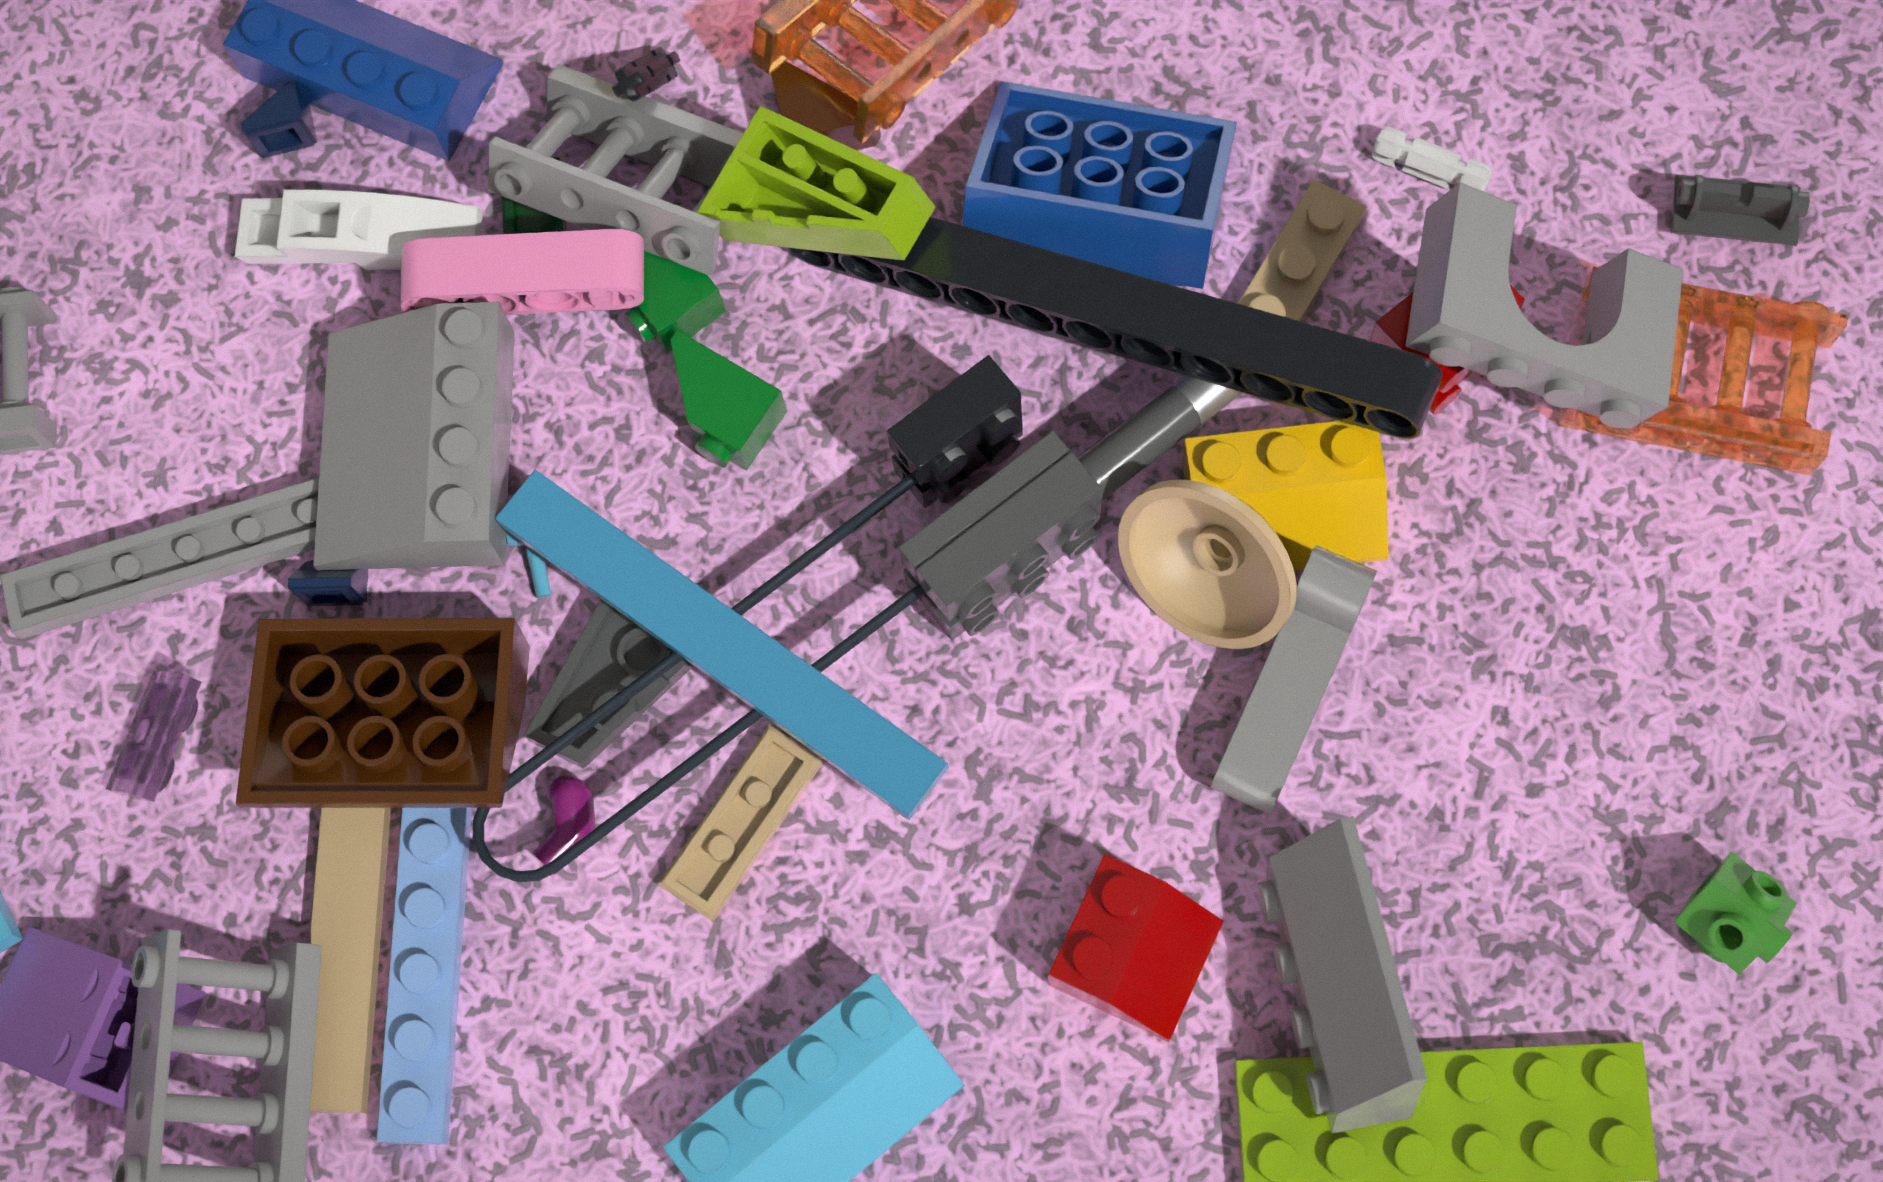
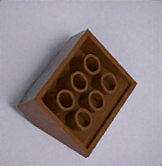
(383, 713)

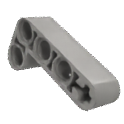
(1293, 680)

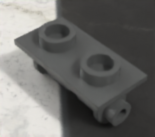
(1738, 209)

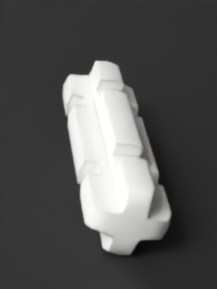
(1429, 160)

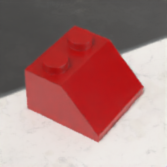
(1135, 948)

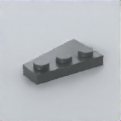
(601, 664)

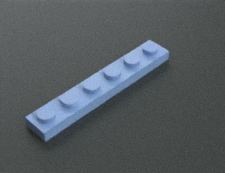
(424, 977)

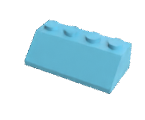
(823, 1099)

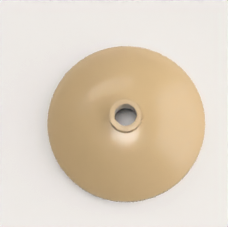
(1207, 564)

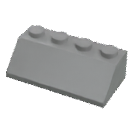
(1342, 980)

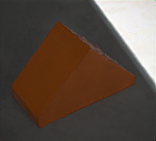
(818, 106)

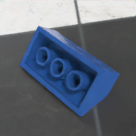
(366, 67)

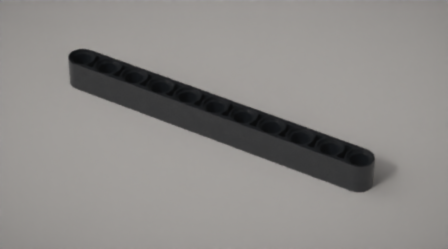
(1157, 325)

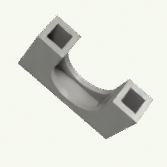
(1471, 320)

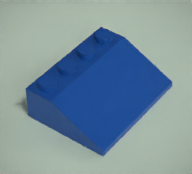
(1101, 181)

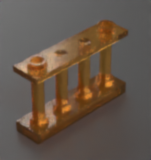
(790, 25)
(1726, 428)

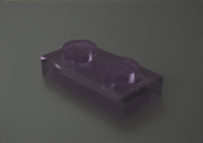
(147, 752)

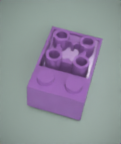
(74, 1016)

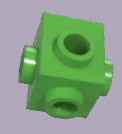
(1738, 914)

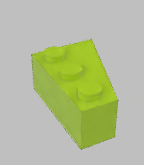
(814, 194)

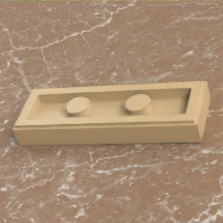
(740, 823)

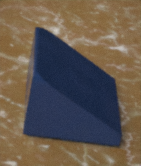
(281, 123)
(329, 586)

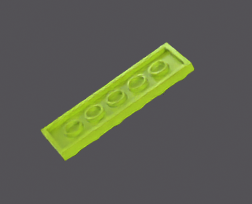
(1478, 1119)

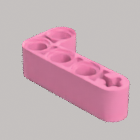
(526, 271)

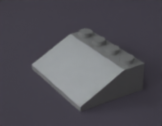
(416, 440)

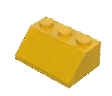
(1307, 481)

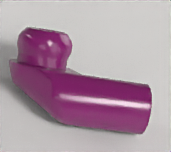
(572, 817)

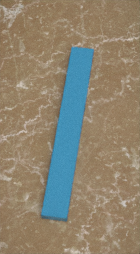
(723, 645)

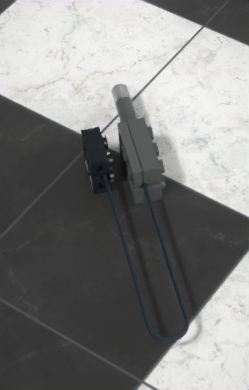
(968, 556)

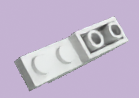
(345, 227)

